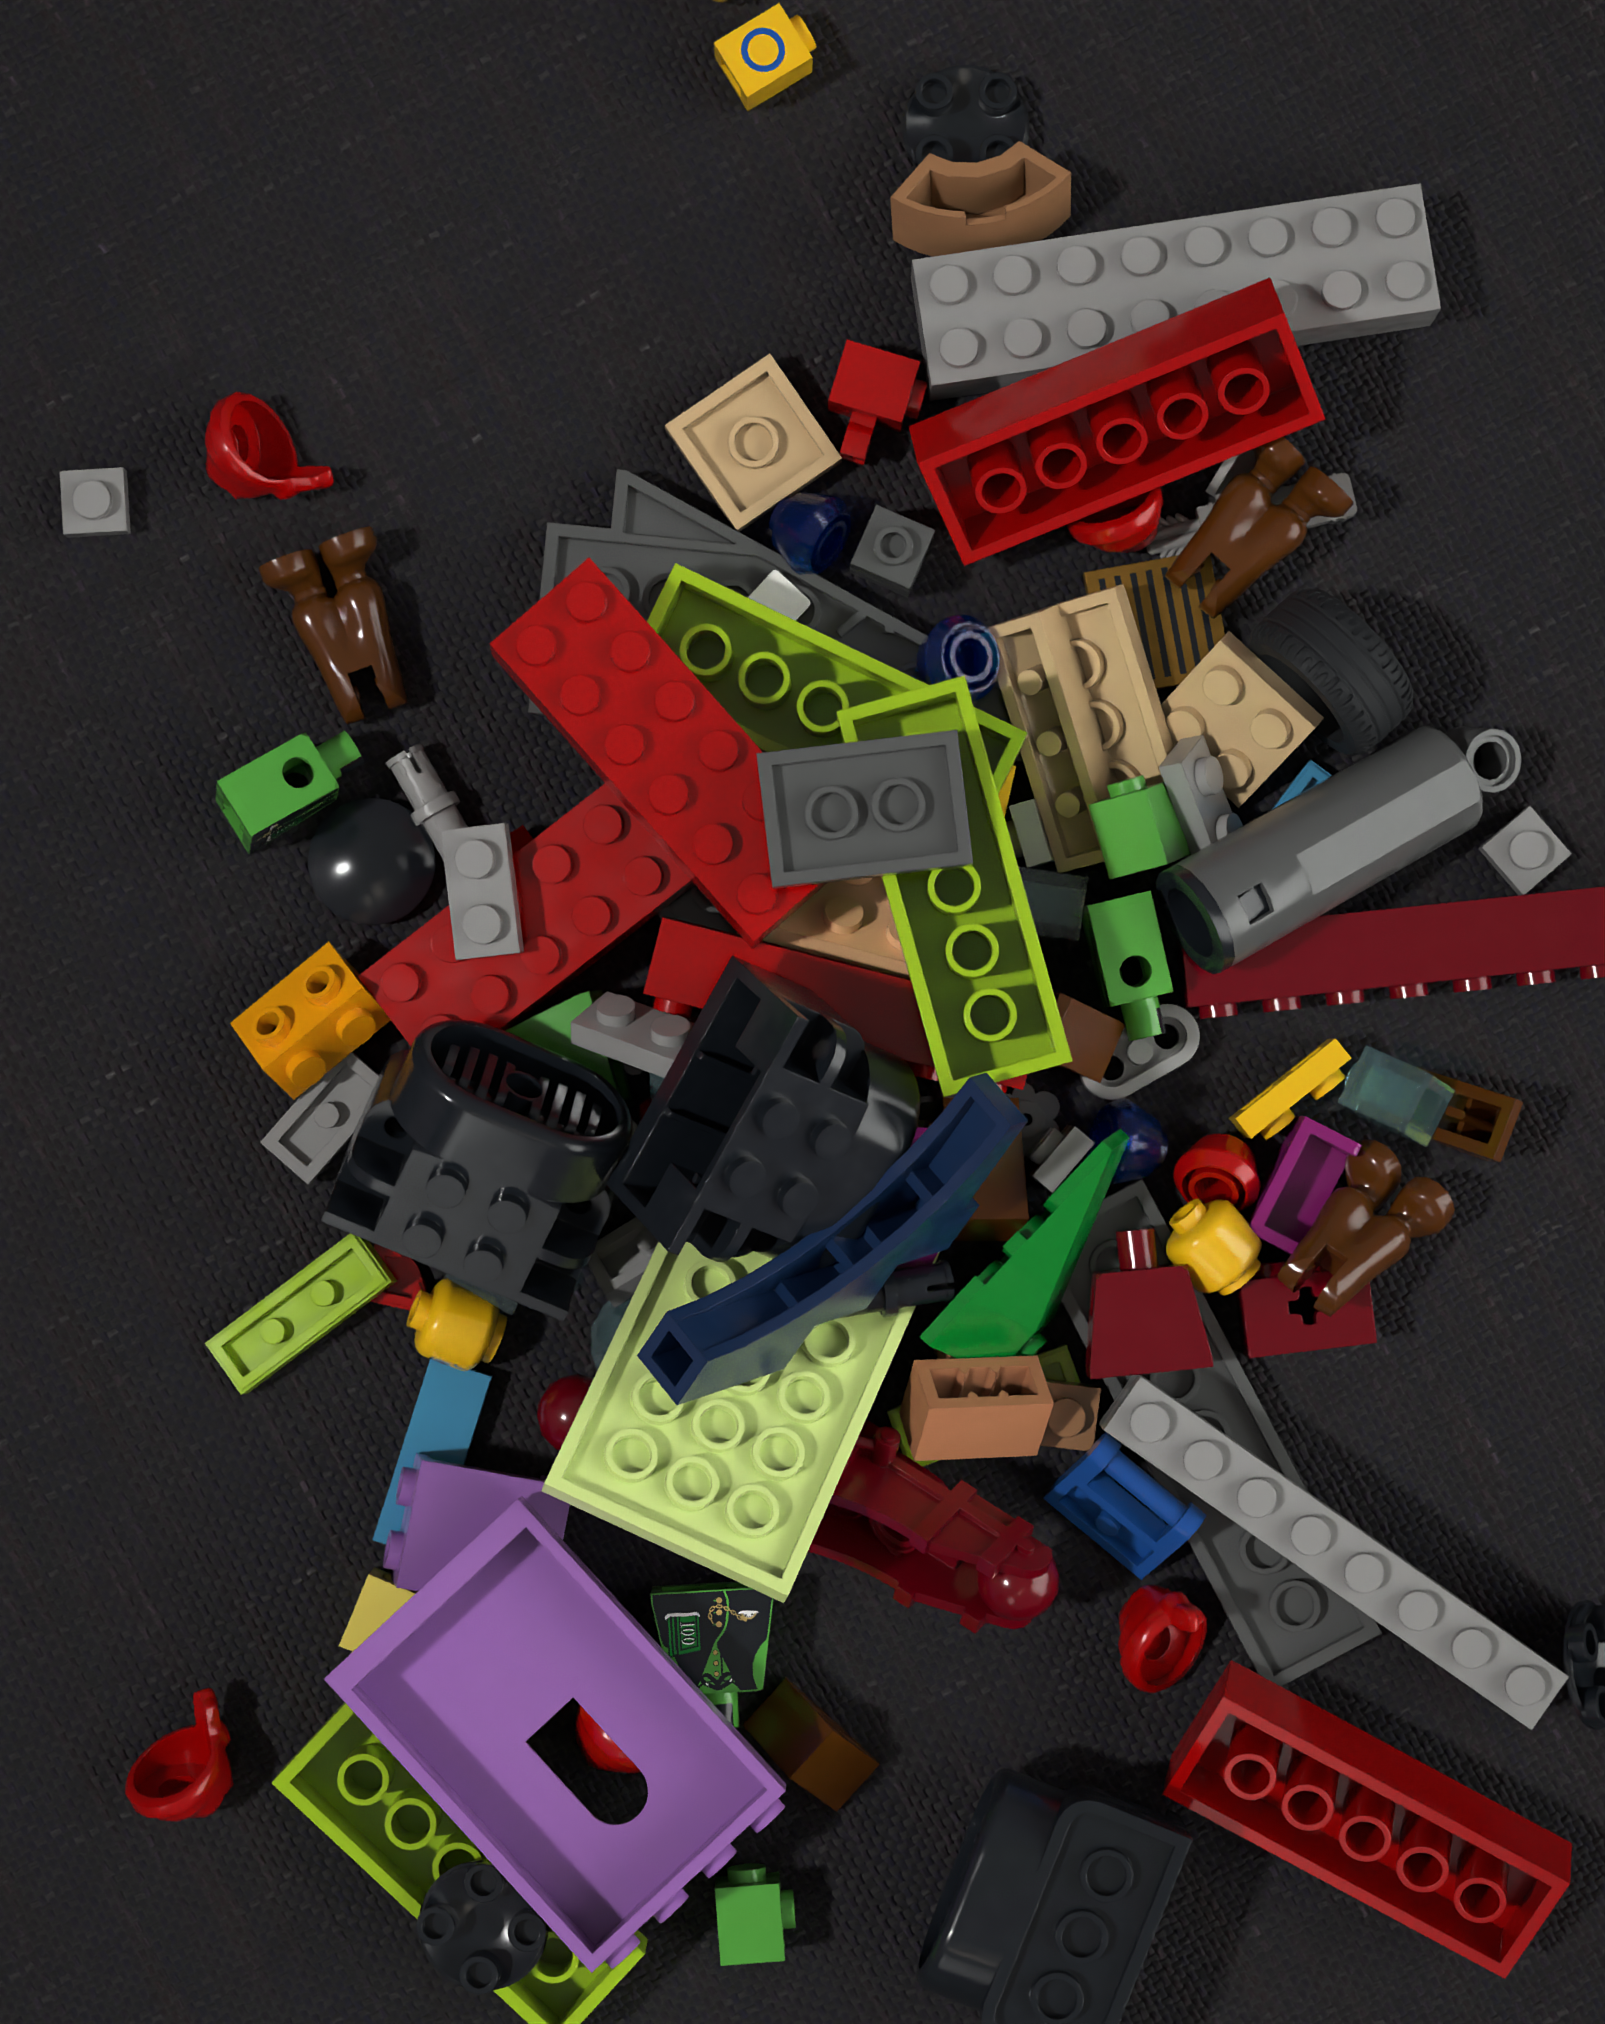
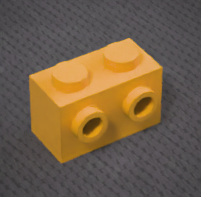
(312, 1026)

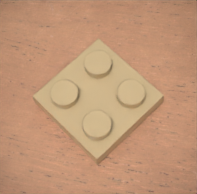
(753, 443)
(1244, 714)

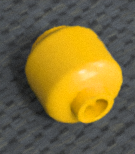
(1214, 1246)
(455, 1326)

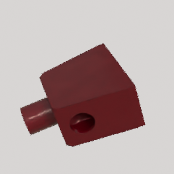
(1143, 1314)

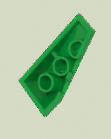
(1021, 1293)

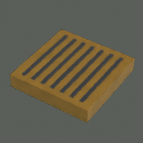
(1167, 618)

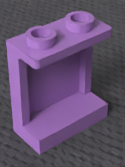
(449, 1509)

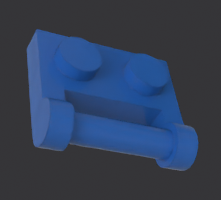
(1114, 1517)

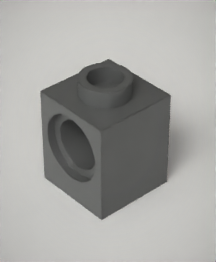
(892, 551)

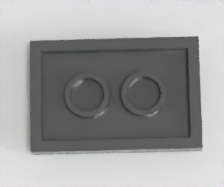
(864, 809)

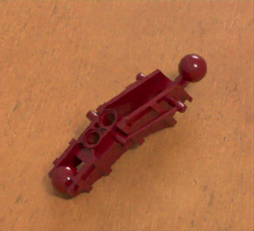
(904, 1528)

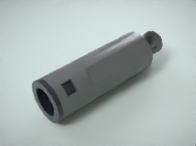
(1332, 841)

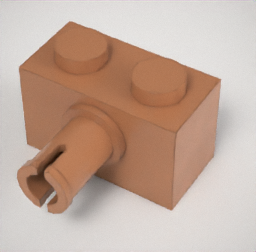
(975, 1407)

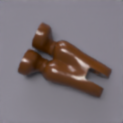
(1250, 530)
(344, 629)
(1355, 1241)

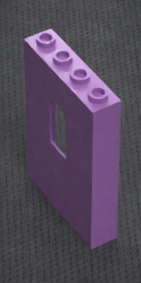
(493, 1657)

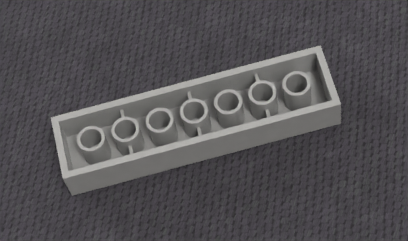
(1021, 308)

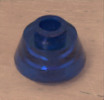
(810, 530)
(960, 648)
(1146, 1144)

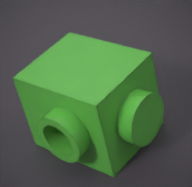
(1137, 827)
(752, 1915)

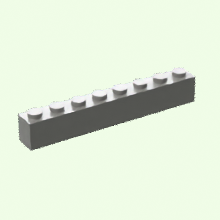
(1333, 1550)

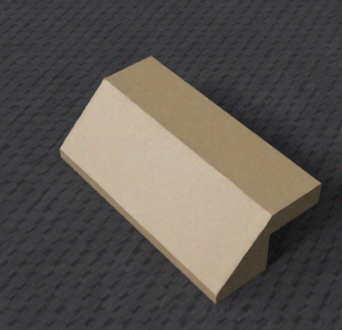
(1088, 710)

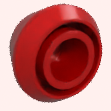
(1218, 1169)

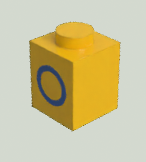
(765, 55)

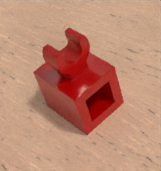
(873, 391)

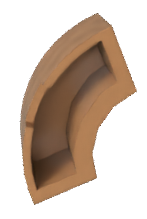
(980, 204)

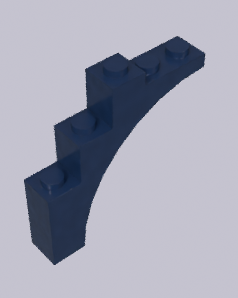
(768, 1314)

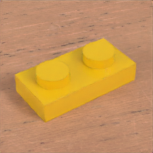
(1313, 1074)

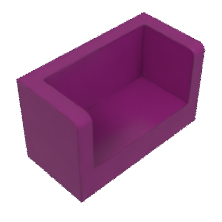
(1299, 1183)

